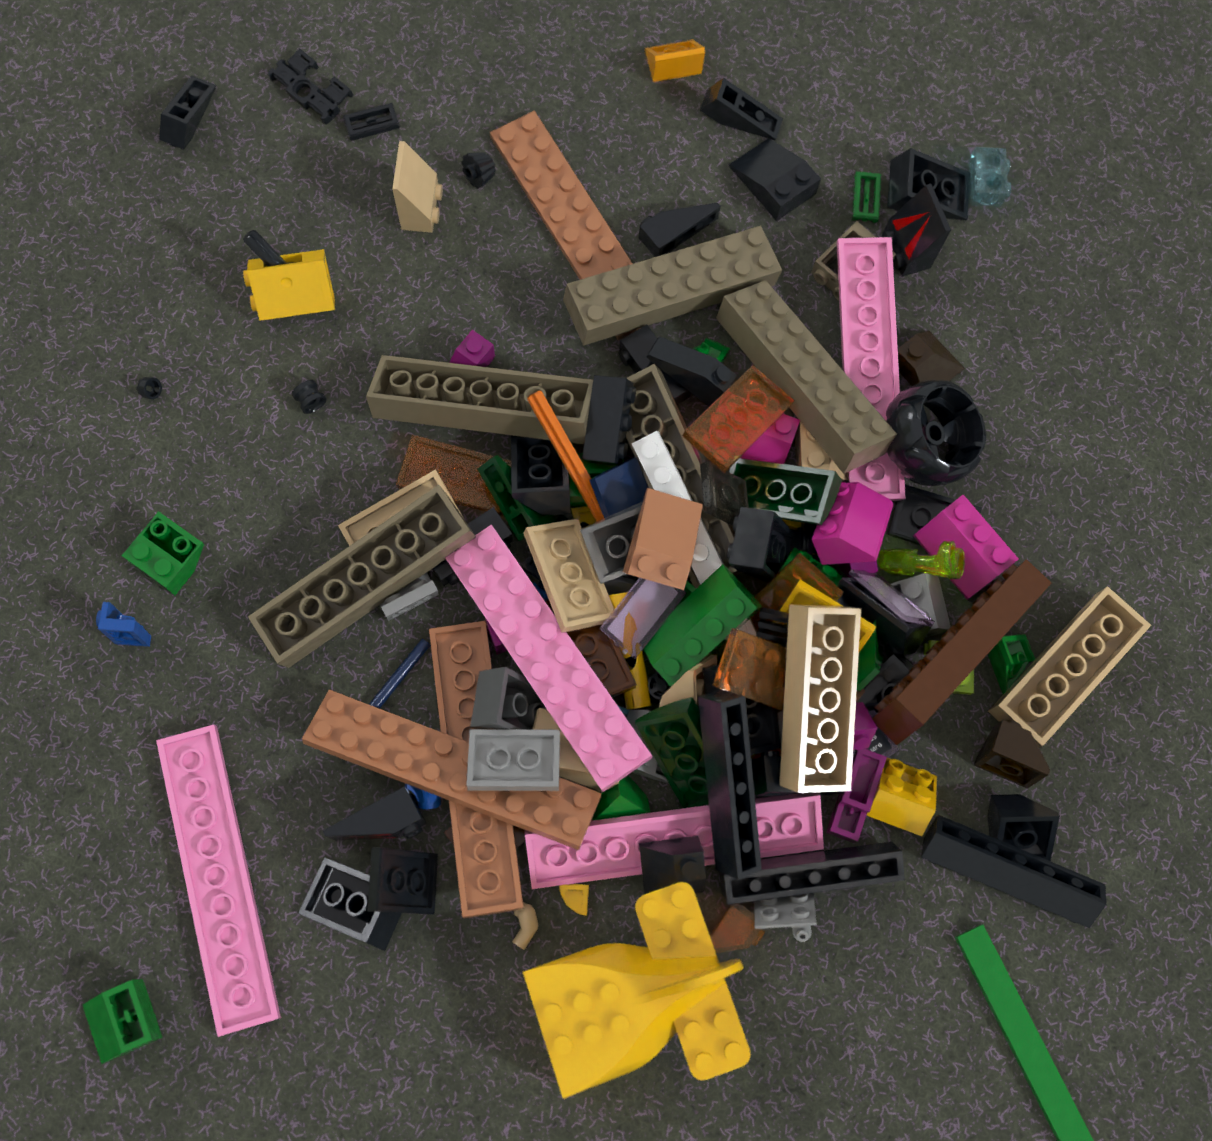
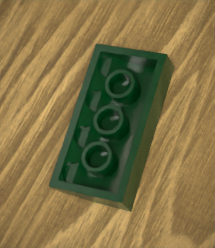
(789, 490)
(677, 746)

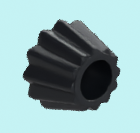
(478, 168)

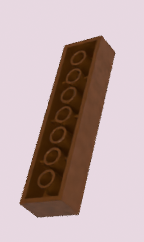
(959, 651)

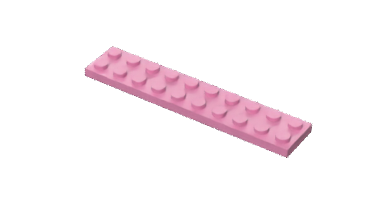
(870, 342)
(549, 659)
(612, 845)
(218, 881)

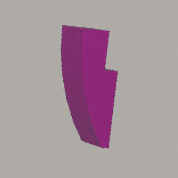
(855, 804)

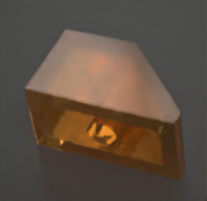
(735, 930)

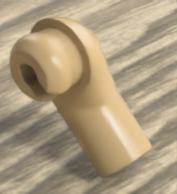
(528, 924)

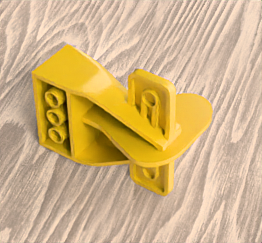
(624, 1002)

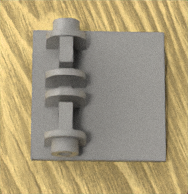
(788, 911)

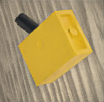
(287, 282)

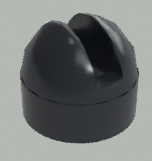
(151, 382)

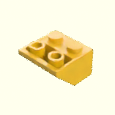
(905, 797)

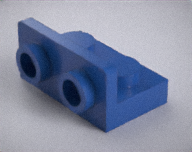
(121, 628)

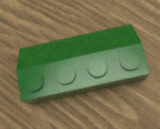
(700, 624)

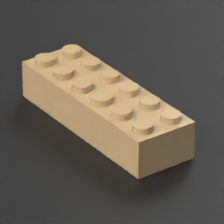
(1071, 666)
(820, 698)

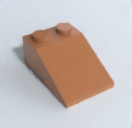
(664, 539)

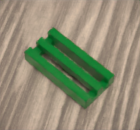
(865, 216)

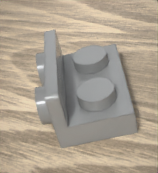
(409, 597)

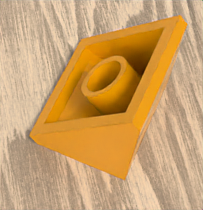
(675, 60)

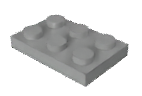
(513, 760)

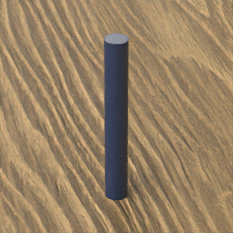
(400, 674)

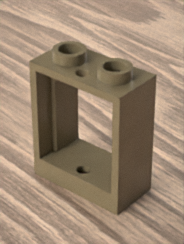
(825, 275)

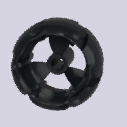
(916, 444)

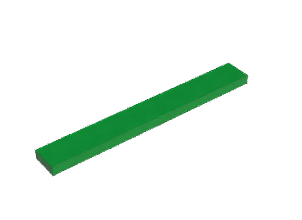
(1022, 1036)

